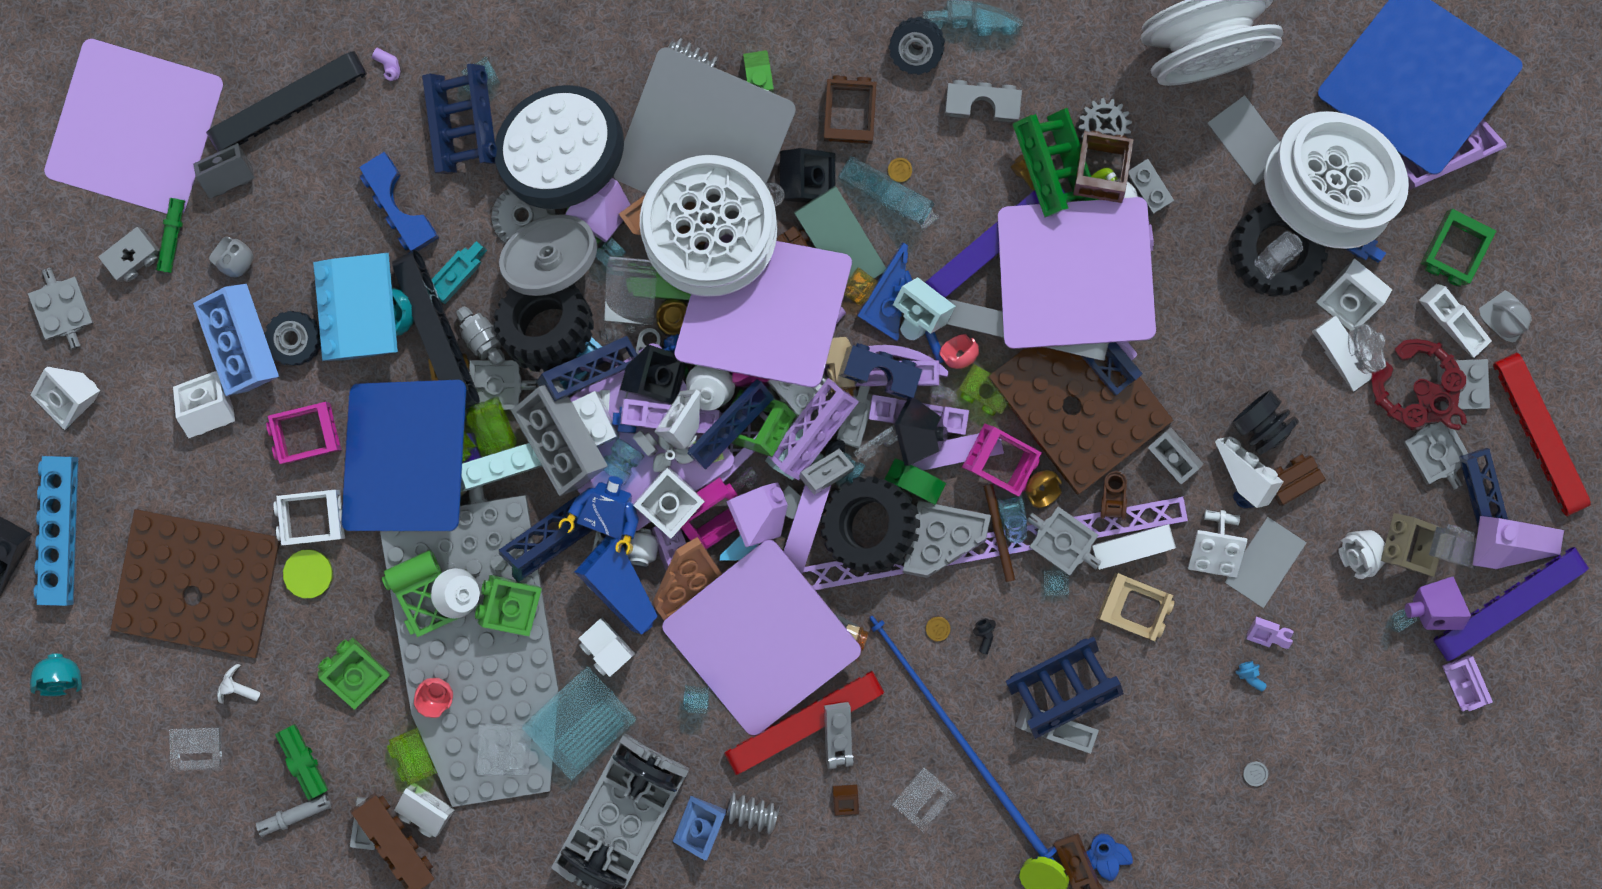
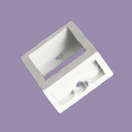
(334, 506)

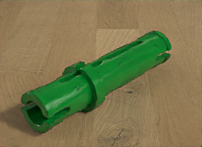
(170, 235)

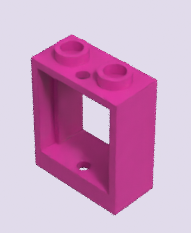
(328, 427)
(982, 449)
(720, 525)

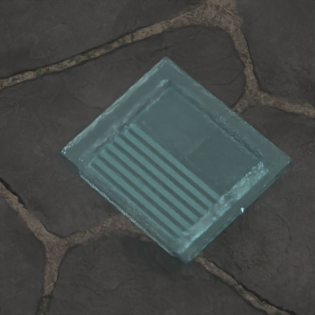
(579, 723)

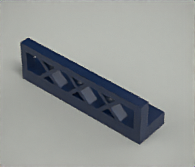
(587, 363)
(1122, 363)
(730, 424)
(1475, 485)
(547, 549)

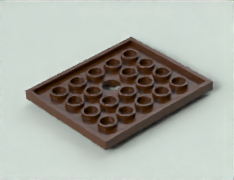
(1103, 430)
(224, 562)

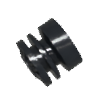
(1265, 422)

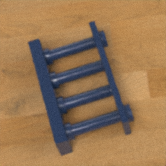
(439, 119)
(1075, 707)

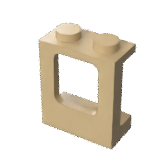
(1115, 600)

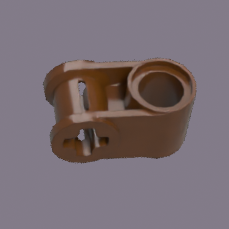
(1114, 501)

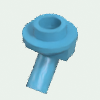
(1250, 672)

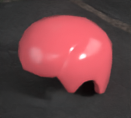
(951, 348)
(433, 697)

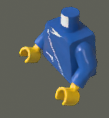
(606, 511)

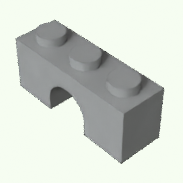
(1004, 100)

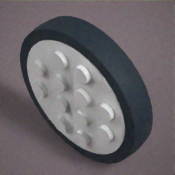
(559, 147)

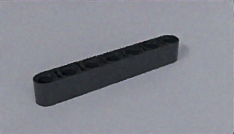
(287, 101)
(433, 323)

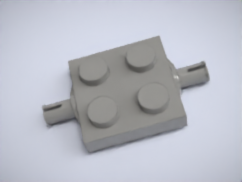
(60, 308)
(499, 382)
(1436, 453)
(1063, 541)

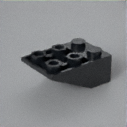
(12, 547)

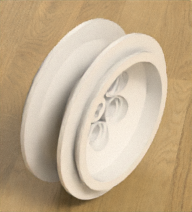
(1336, 180)

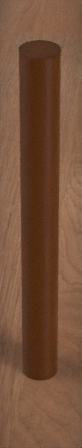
(999, 533)

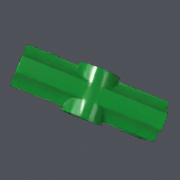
(301, 762)

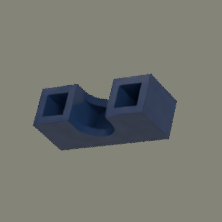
(901, 376)

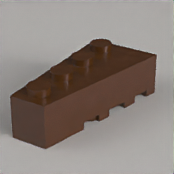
(392, 843)

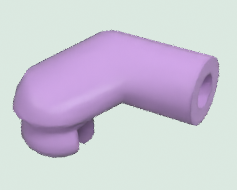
(390, 64)

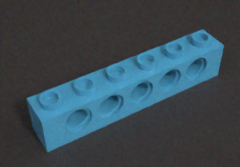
(65, 542)

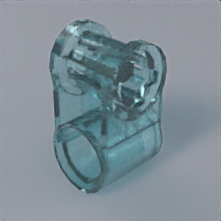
(1013, 514)

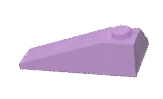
(1512, 542)

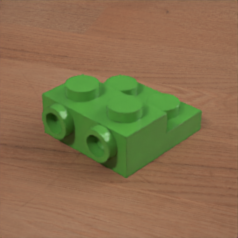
(507, 605)
(352, 672)

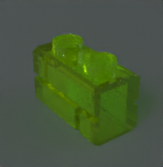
(491, 426)
(411, 756)

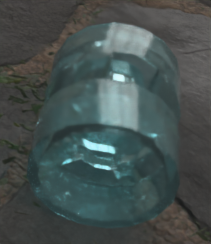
(622, 460)

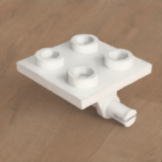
(795, 396)
(1215, 551)

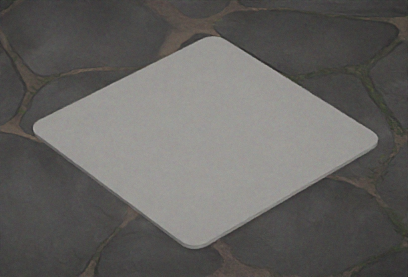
(698, 112)

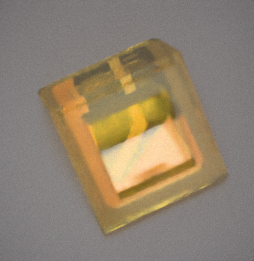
(860, 286)

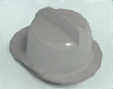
(1506, 316)

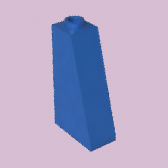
(617, 585)

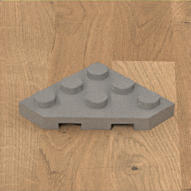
(944, 537)

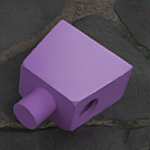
(1439, 606)

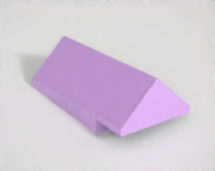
(1480, 144)

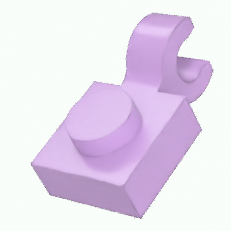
(1267, 632)

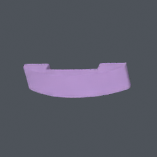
(908, 354)
(888, 409)
(651, 414)
(954, 452)
(805, 526)

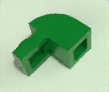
(915, 481)

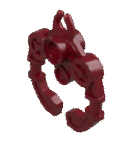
(1417, 415)

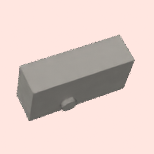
(559, 439)

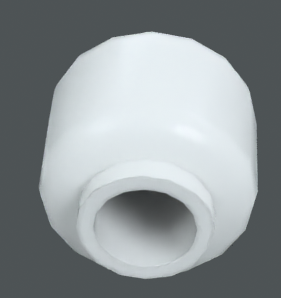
(644, 548)

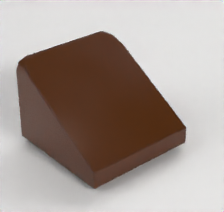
(845, 800)

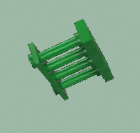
(1039, 161)

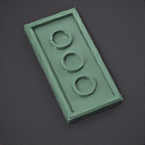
(836, 229)

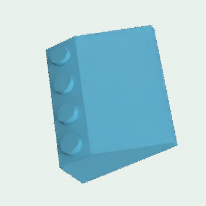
(355, 307)

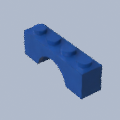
(382, 176)

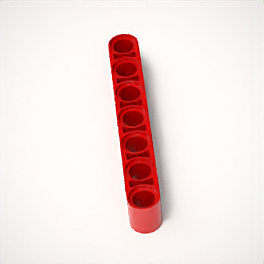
(1543, 434)
(801, 724)

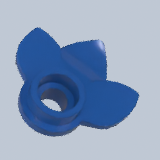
(1108, 860)

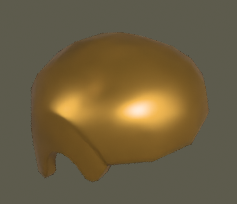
(670, 312)
(1051, 492)

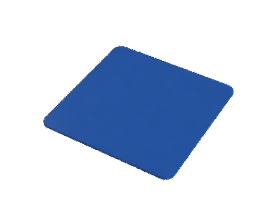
(1421, 80)
(404, 456)

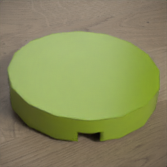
(308, 573)
(1043, 874)

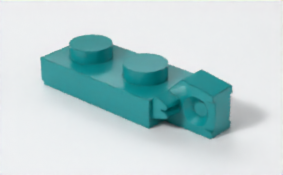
(457, 271)

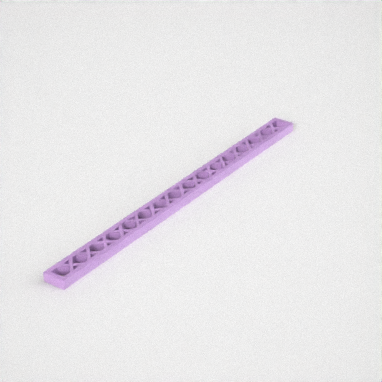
(1132, 527)

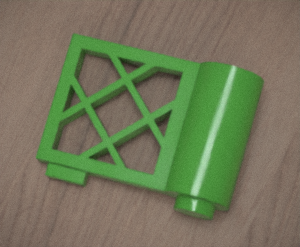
(408, 578)

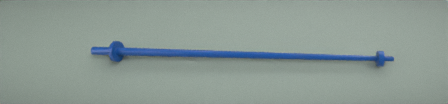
(1015, 814)

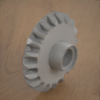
(505, 214)

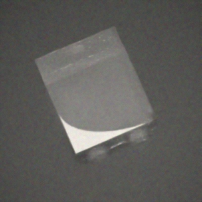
(630, 291)

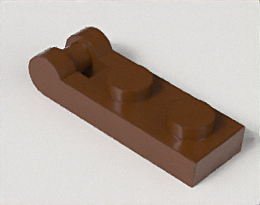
(1076, 862)

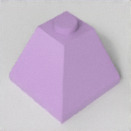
(602, 210)
(759, 514)

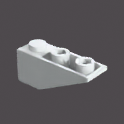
(1250, 476)

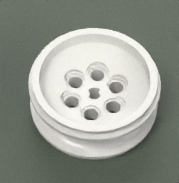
(1209, 38)
(722, 265)

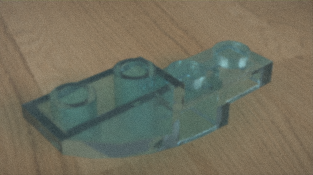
(982, 17)
(886, 191)

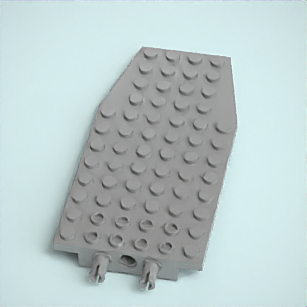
(491, 671)

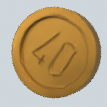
(899, 170)
(938, 628)

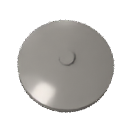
(548, 255)

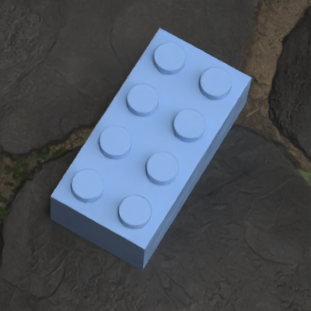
(236, 339)

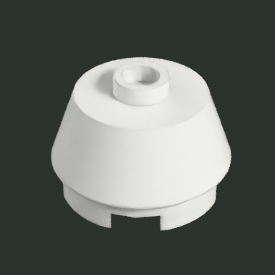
(713, 384)
(1362, 552)
(455, 593)

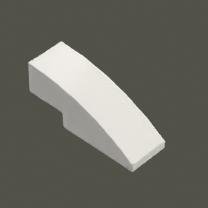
(1455, 319)
(1335, 342)
(1134, 546)

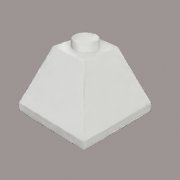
(64, 394)
(681, 420)

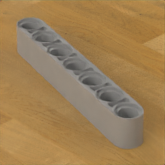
(991, 322)

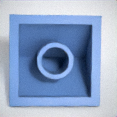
(699, 827)

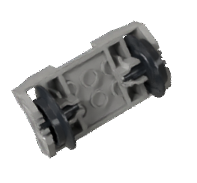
(620, 817)

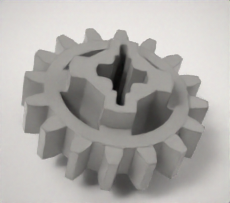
(1096, 119)

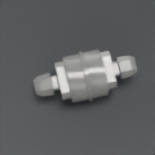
(480, 336)

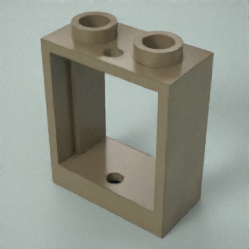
(1396, 551)

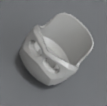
(232, 257)

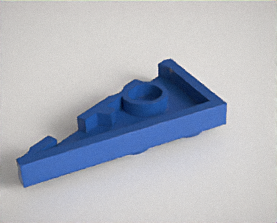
(879, 308)

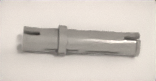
(284, 819)

